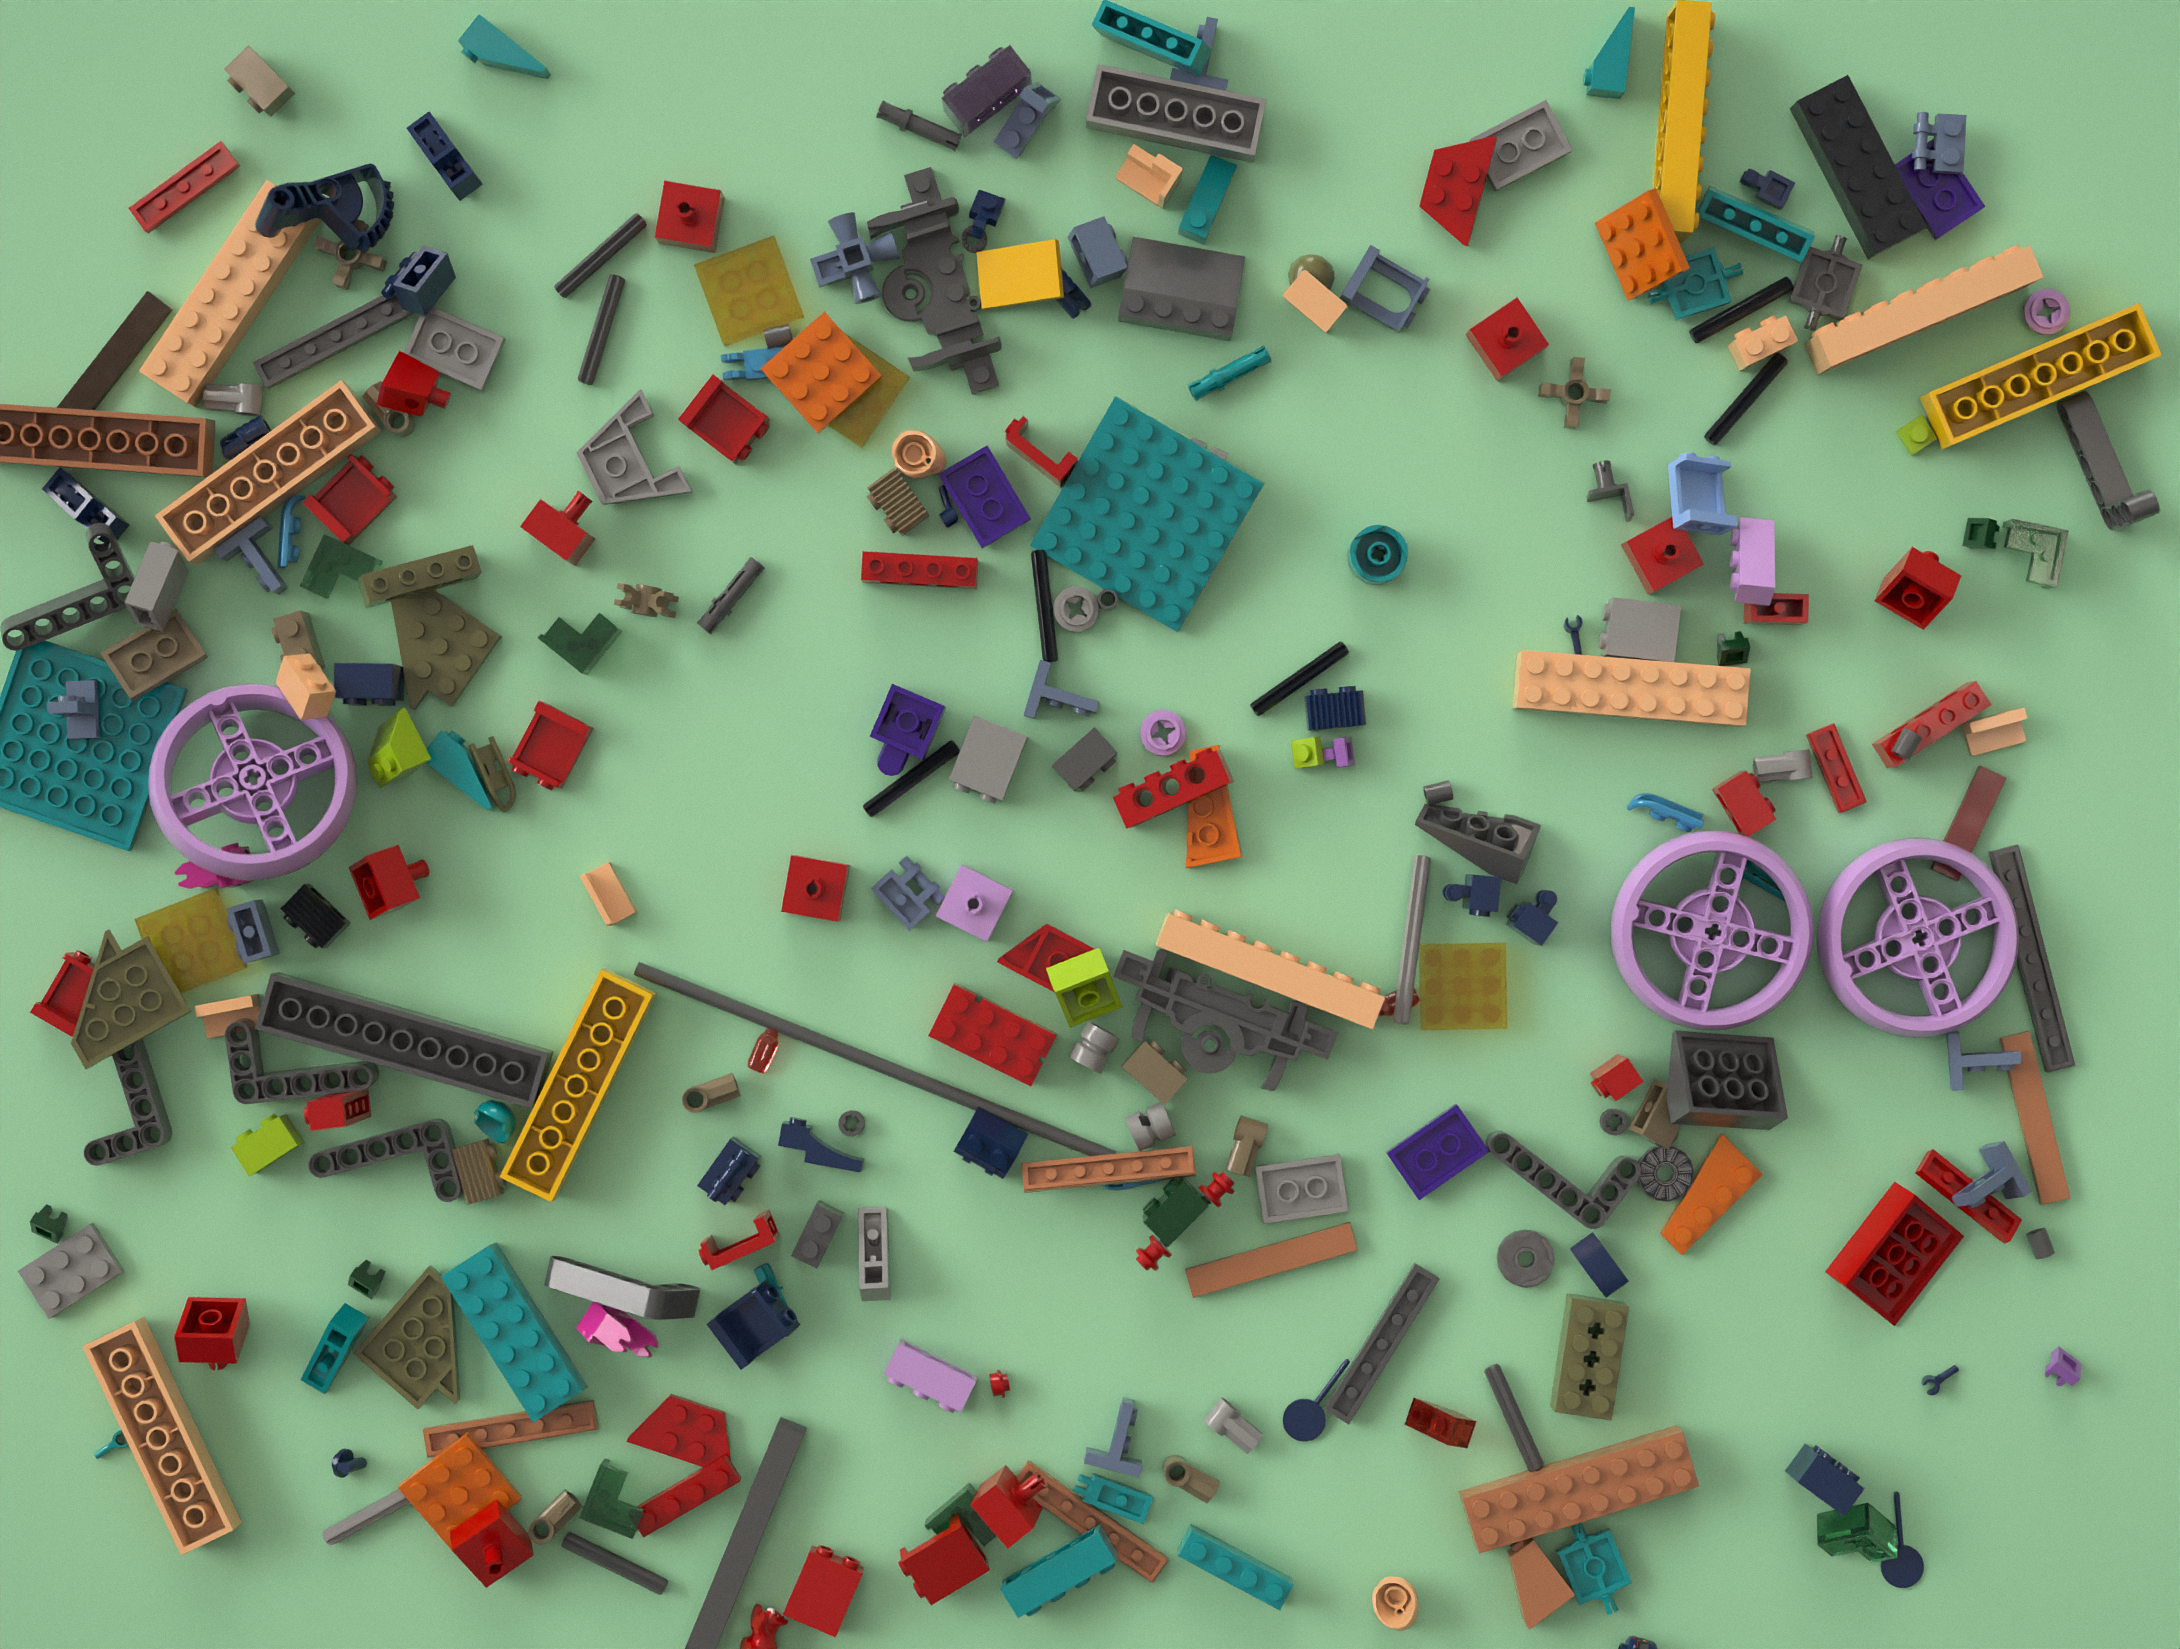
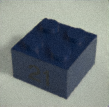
(369, 682)
(1820, 1476)

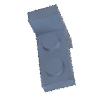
(1207, 34)
(1026, 118)
(253, 556)
(1054, 696)
(81, 709)
(1975, 1061)
(2002, 1176)
(1120, 1444)

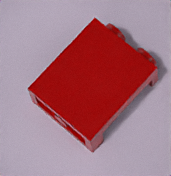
(725, 420)
(1054, 472)
(351, 499)
(550, 746)
(67, 993)
(766, 1235)
(944, 1562)
(824, 1590)

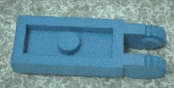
(753, 362)

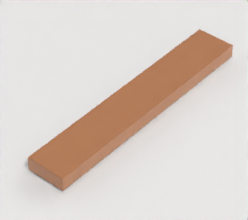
(2036, 1121)
(1108, 1169)
(1271, 1259)
(513, 1427)
(1084, 1516)

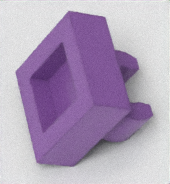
(1342, 752)
(2065, 1366)

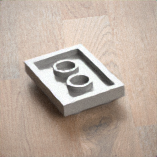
(1525, 145)
(455, 347)
(1301, 1188)
(71, 1270)

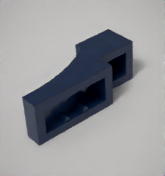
(444, 156)
(83, 504)
(799, 1136)

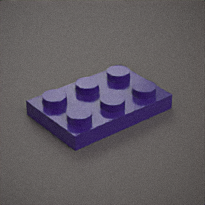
(1940, 197)
(984, 497)
(1437, 1151)

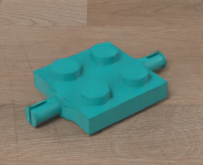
(1699, 287)
(1594, 1567)

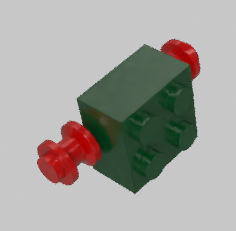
(1176, 1212)

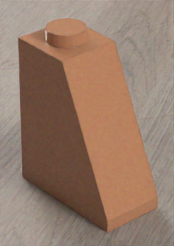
(1536, 1582)

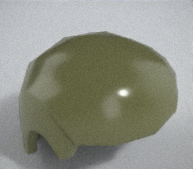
(1316, 266)

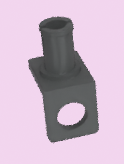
(1609, 489)

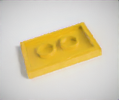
(1020, 274)

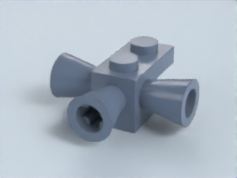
(853, 259)

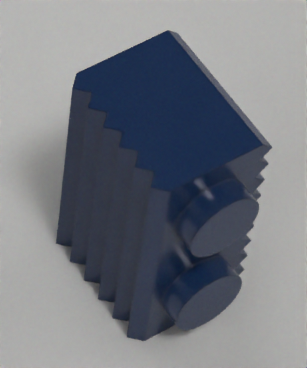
(1334, 709)

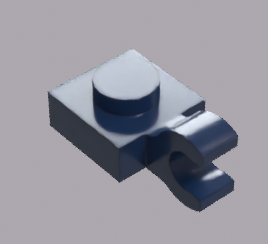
(1771, 188)
(985, 210)

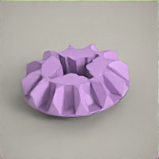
(2051, 299)
(1168, 720)

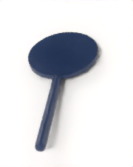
(1304, 1417)
(1908, 1565)

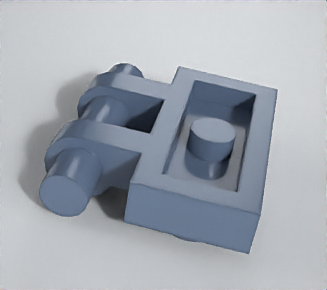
(1948, 143)
(901, 899)

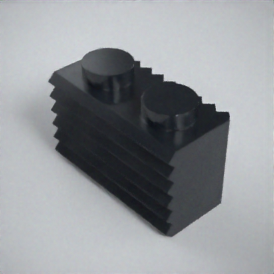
(314, 916)

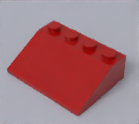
(1894, 1253)

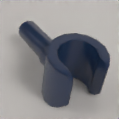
(948, 516)
(1574, 632)
(1938, 1379)

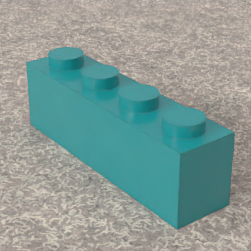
(1151, 38)
(1755, 224)
(1235, 1567)
(1059, 1571)

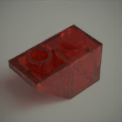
(1440, 1423)

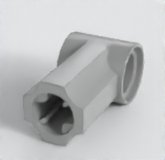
(243, 398)
(1788, 766)
(1227, 1421)

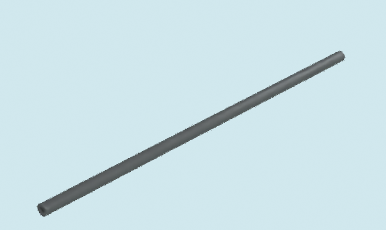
(869, 1060)

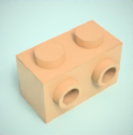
(1762, 343)
(305, 686)

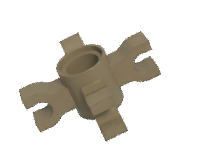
(343, 275)
(1596, 395)
(646, 600)

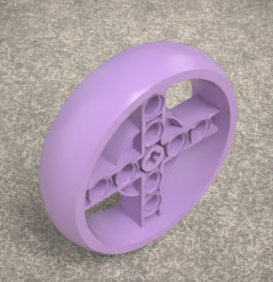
(285, 854)
(1907, 962)
(1691, 1007)

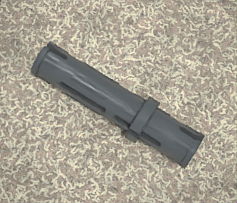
(908, 121)
(732, 593)

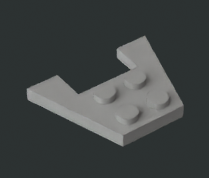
(618, 465)

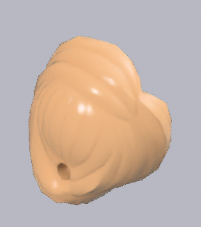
(911, 452)
(1395, 1603)

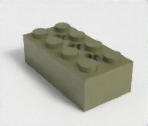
(1578, 1341)

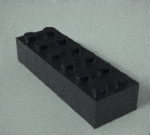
(1858, 167)

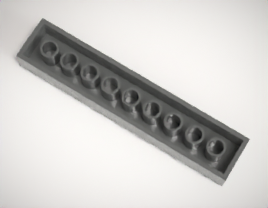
(403, 1039)

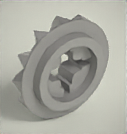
(1088, 606)

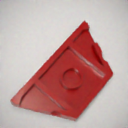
(1457, 185)
(1042, 950)
(684, 1431)

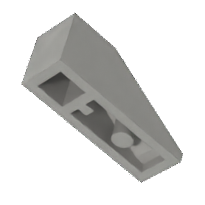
(874, 1254)

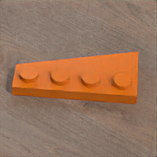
(1211, 824)
(1717, 1186)

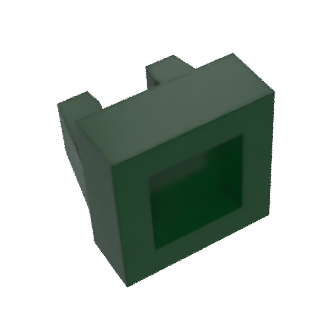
(1980, 533)
(1732, 651)
(46, 1227)
(366, 1283)

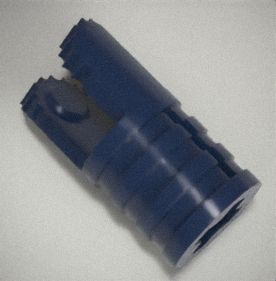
(1073, 297)
(244, 437)

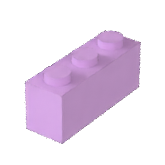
(1753, 561)
(930, 1376)

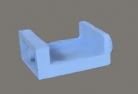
(1699, 494)

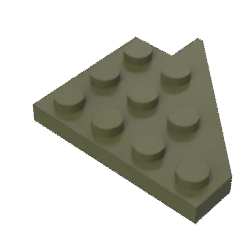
(439, 646)
(125, 1000)
(417, 1343)

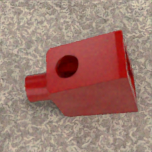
(411, 387)

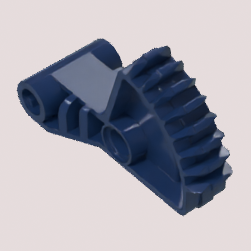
(303, 201)

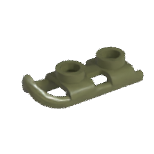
(493, 780)

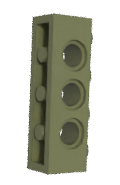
(419, 576)

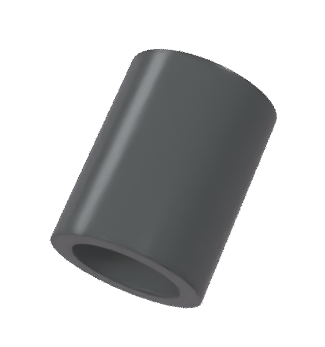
(778, 336)
(1107, 591)
(1906, 744)
(1438, 792)
(2040, 1243)

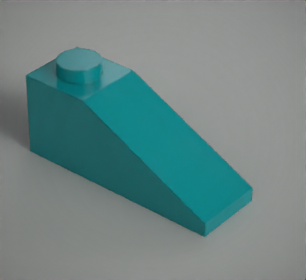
(494, 49)
(1609, 69)
(1206, 199)
(457, 765)
(334, 1347)

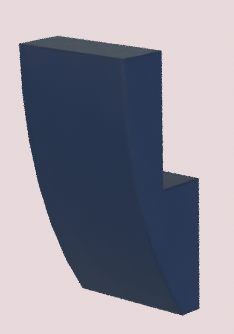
(1599, 1265)

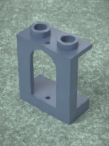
(1411, 282)

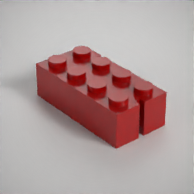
(992, 1034)

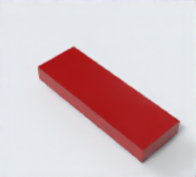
(1836, 768)

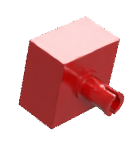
(689, 216)
(1507, 339)
(560, 529)
(1661, 555)
(1918, 587)
(387, 881)
(815, 888)
(212, 1331)
(1009, 1504)
(491, 1543)

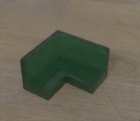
(2044, 544)
(332, 559)
(582, 649)
(603, 1504)
(960, 1505)
(1860, 1530)

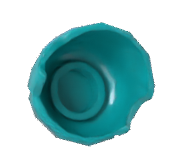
(495, 1120)

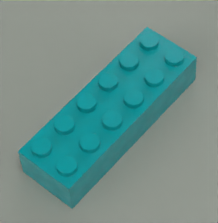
(514, 1332)

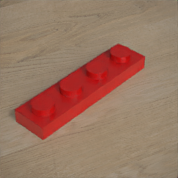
(184, 187)
(1950, 1180)
(687, 1494)

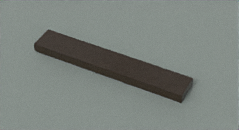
(117, 354)

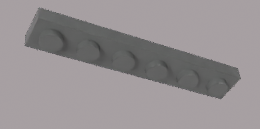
(329, 340)
(1381, 1343)

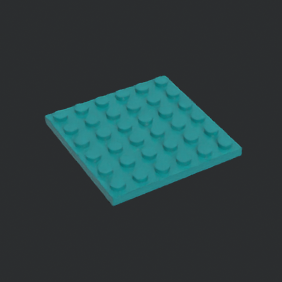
(1147, 513)
(79, 783)

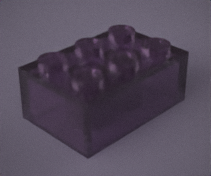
(986, 90)

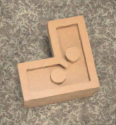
(1150, 176)

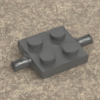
(1825, 283)

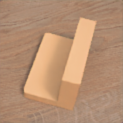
(1315, 301)
(1995, 731)
(608, 894)
(221, 1014)

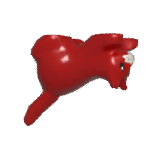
(764, 1629)

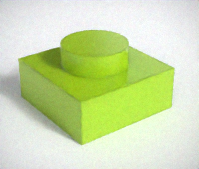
(1916, 435)
(1307, 752)

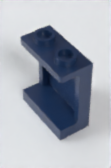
(753, 1323)

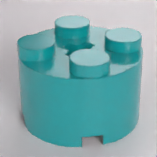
(1383, 539)

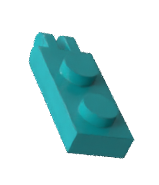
(1114, 1497)

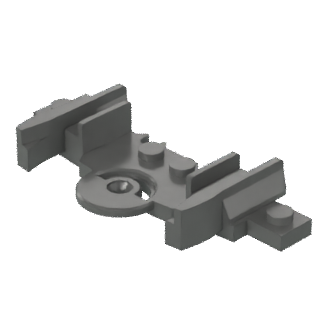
(929, 256)
(1247, 1027)

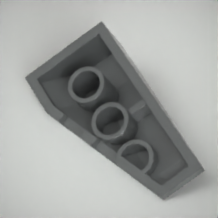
(1489, 842)

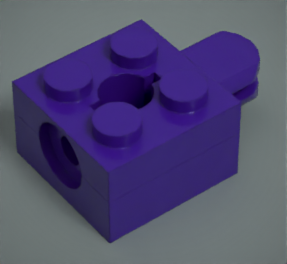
(905, 727)

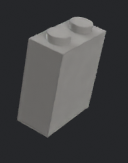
(156, 586)
(1640, 630)
(987, 759)

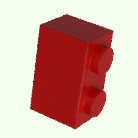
(1783, 610)
(1745, 803)
(1615, 1078)

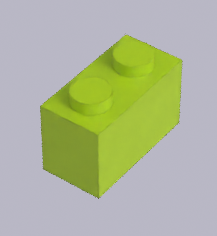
(267, 1144)

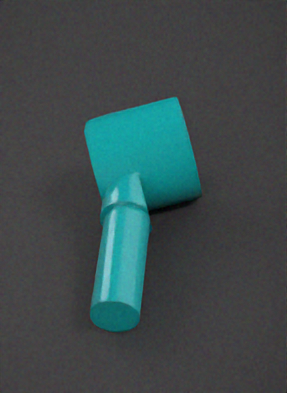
(111, 1446)

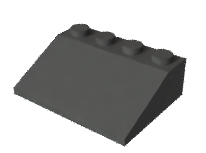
(1181, 288)
(1724, 1081)

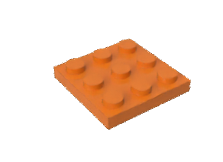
(1642, 244)
(821, 372)
(457, 1486)

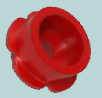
(999, 1383)

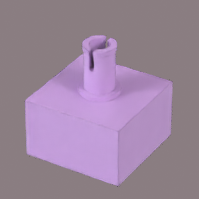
(974, 903)

